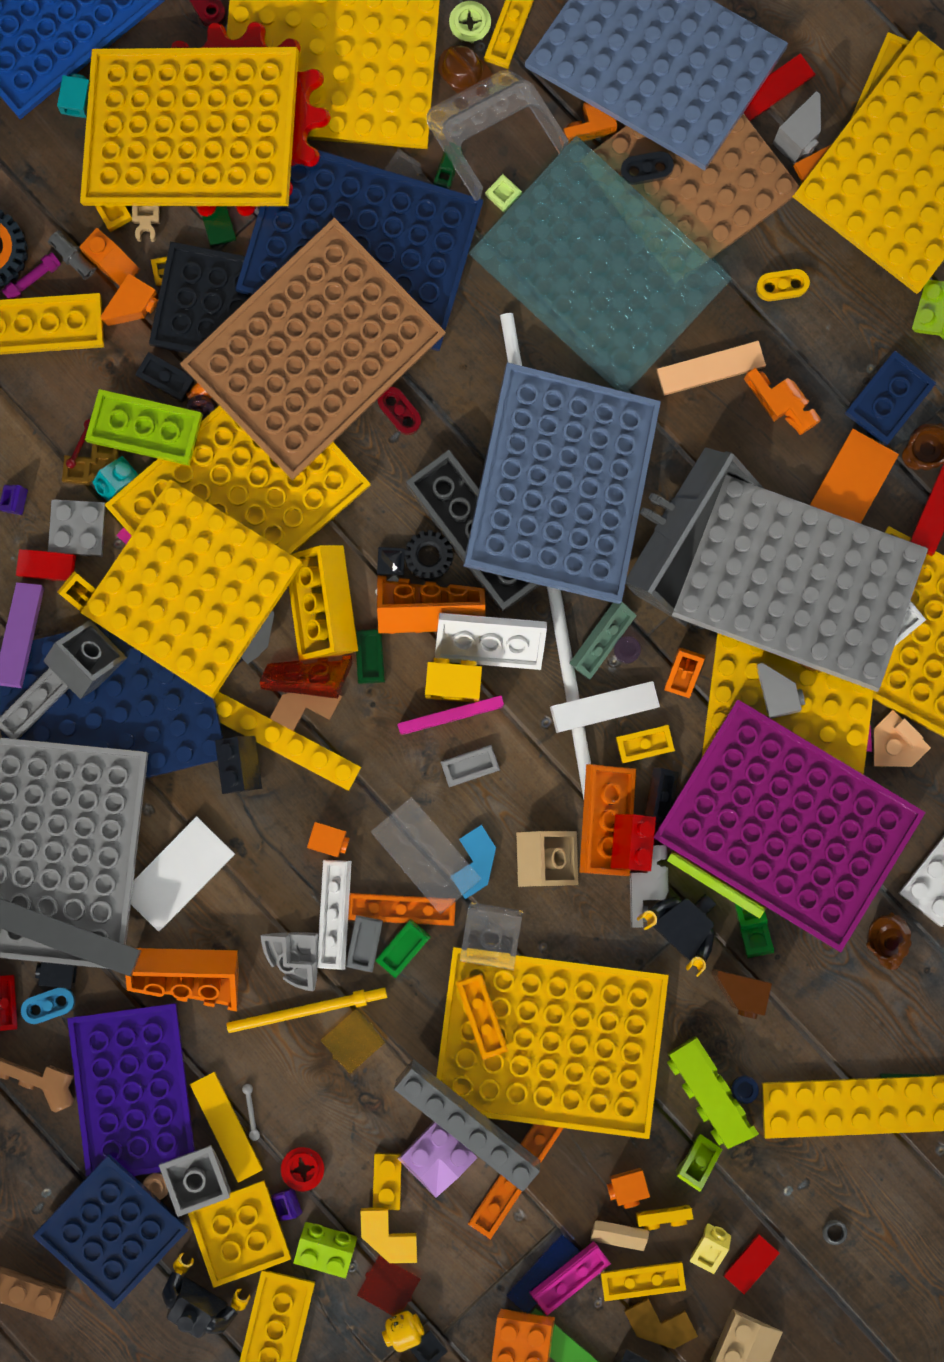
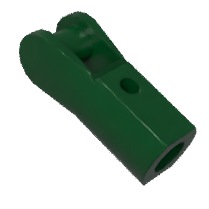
(447, 168)

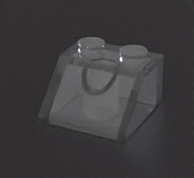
(491, 935)

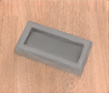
(470, 766)

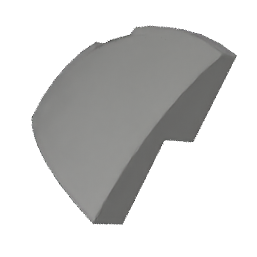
(294, 955)

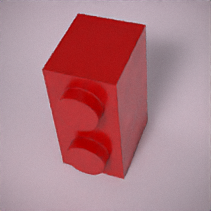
(633, 842)

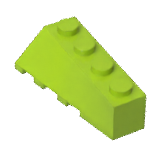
(711, 1094)

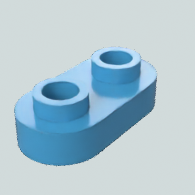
(48, 1004)

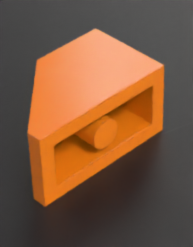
(108, 257)
(130, 302)

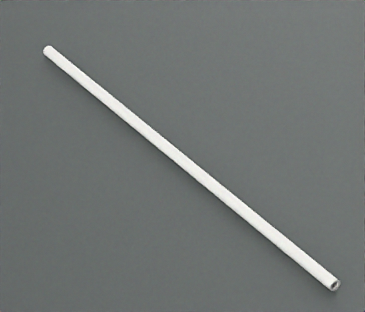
(555, 596)

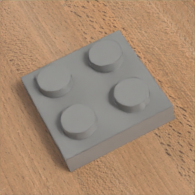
(77, 527)

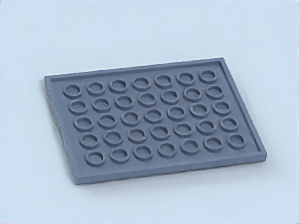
(660, 67)
(562, 483)

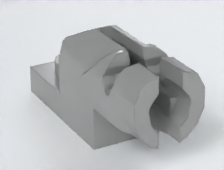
(648, 886)

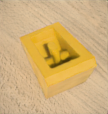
(76, 591)

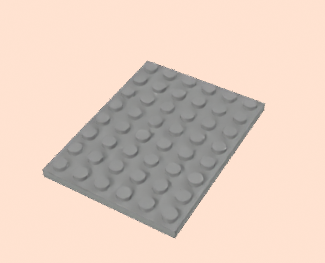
(801, 583)
(69, 838)

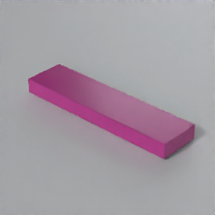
(451, 715)

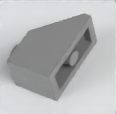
(779, 693)

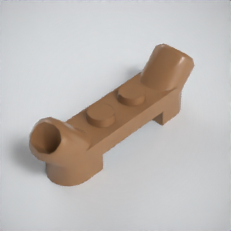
(53, 1082)

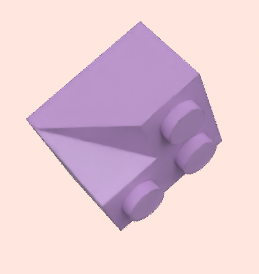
(437, 1159)

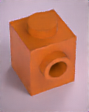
(628, 1188)

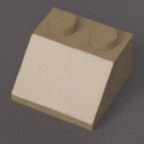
(547, 858)
(746, 1340)

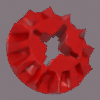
(296, 1180)

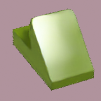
(699, 1162)

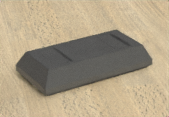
(364, 943)

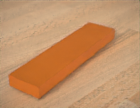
(399, 909)

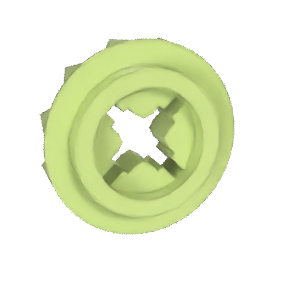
(478, 13)

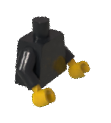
(684, 927)
(194, 1307)

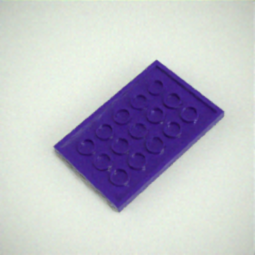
(131, 1087)

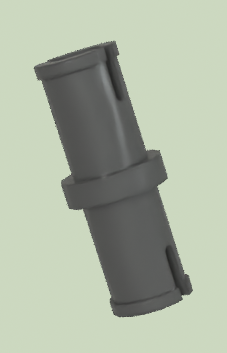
(72, 255)

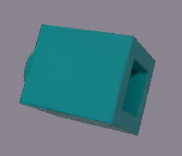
(73, 95)

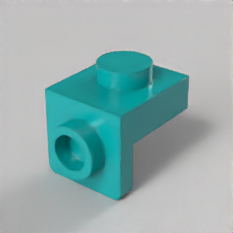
(114, 478)

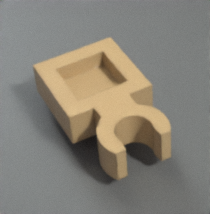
(145, 217)

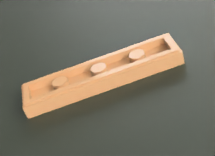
(711, 368)

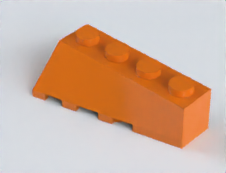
(416, 607)
(188, 974)

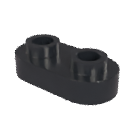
(646, 166)

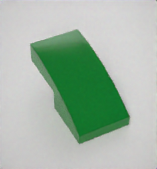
(754, 933)

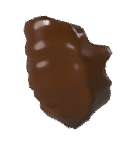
(925, 447)
(889, 940)

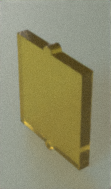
(353, 1041)

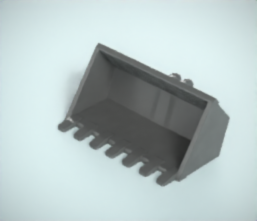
(672, 547)

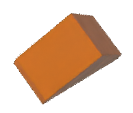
(684, 672)

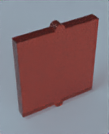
(388, 1286)

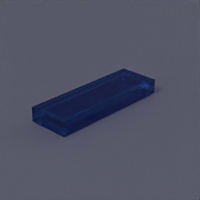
(549, 1262)

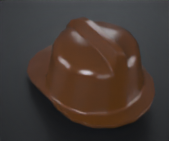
(462, 68)

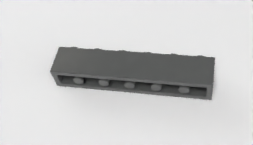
(467, 1125)

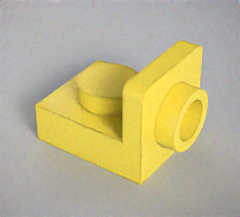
(711, 1248)

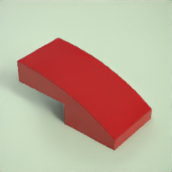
(45, 565)

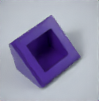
(13, 499)
(286, 1204)

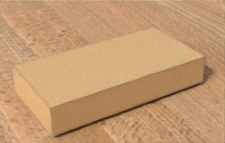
(619, 1235)

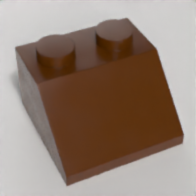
(744, 993)

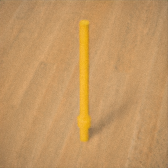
(358, 998)

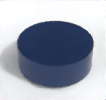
(744, 1089)

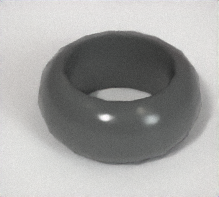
(825, 1232)

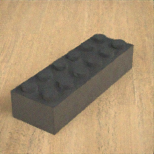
(450, 502)

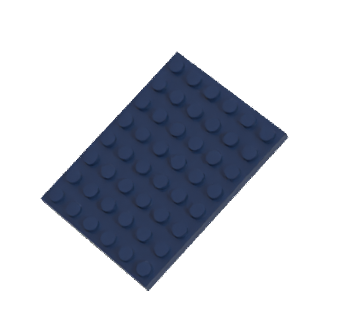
(403, 223)
(132, 710)

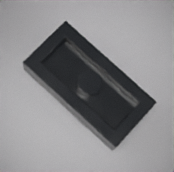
(165, 377)
(661, 793)

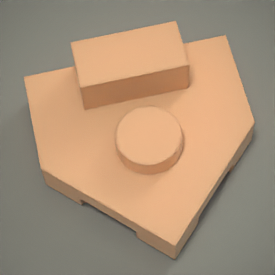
(897, 742)

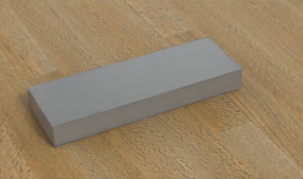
(32, 704)

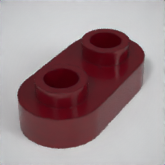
(201, 8)
(400, 411)

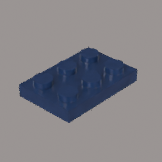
(890, 398)

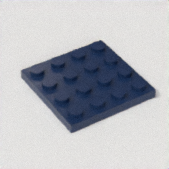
(111, 1231)

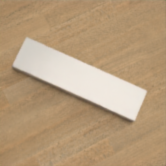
(604, 707)
(334, 914)

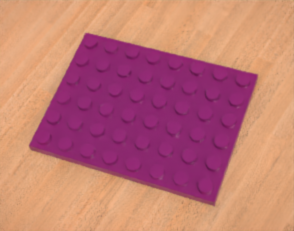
(789, 825)

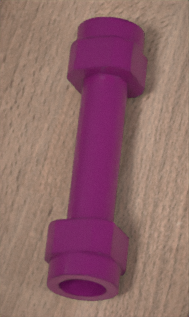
(49, 263)

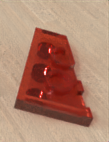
(313, 679)

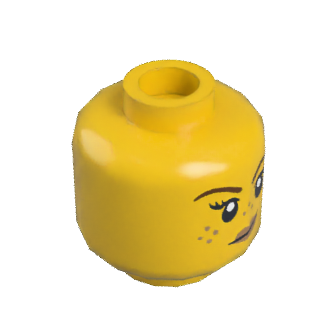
(403, 1331)

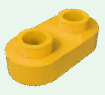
(782, 286)

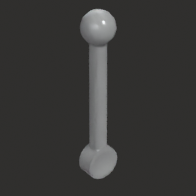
(254, 1133)

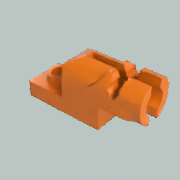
(596, 126)
(783, 400)

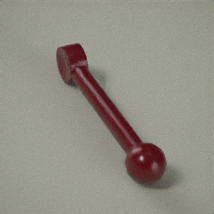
(71, 462)

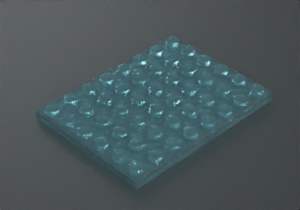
(600, 266)

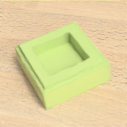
(503, 193)

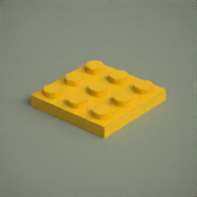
(240, 1234)

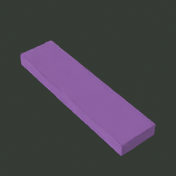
(19, 633)

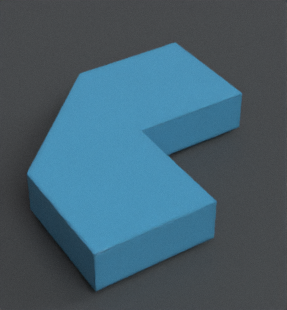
(482, 853)

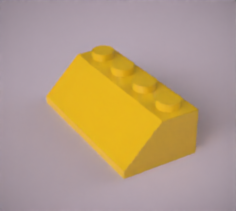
(322, 604)

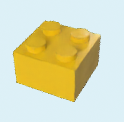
(453, 681)

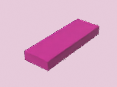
(570, 1278)

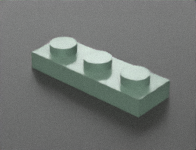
(602, 639)

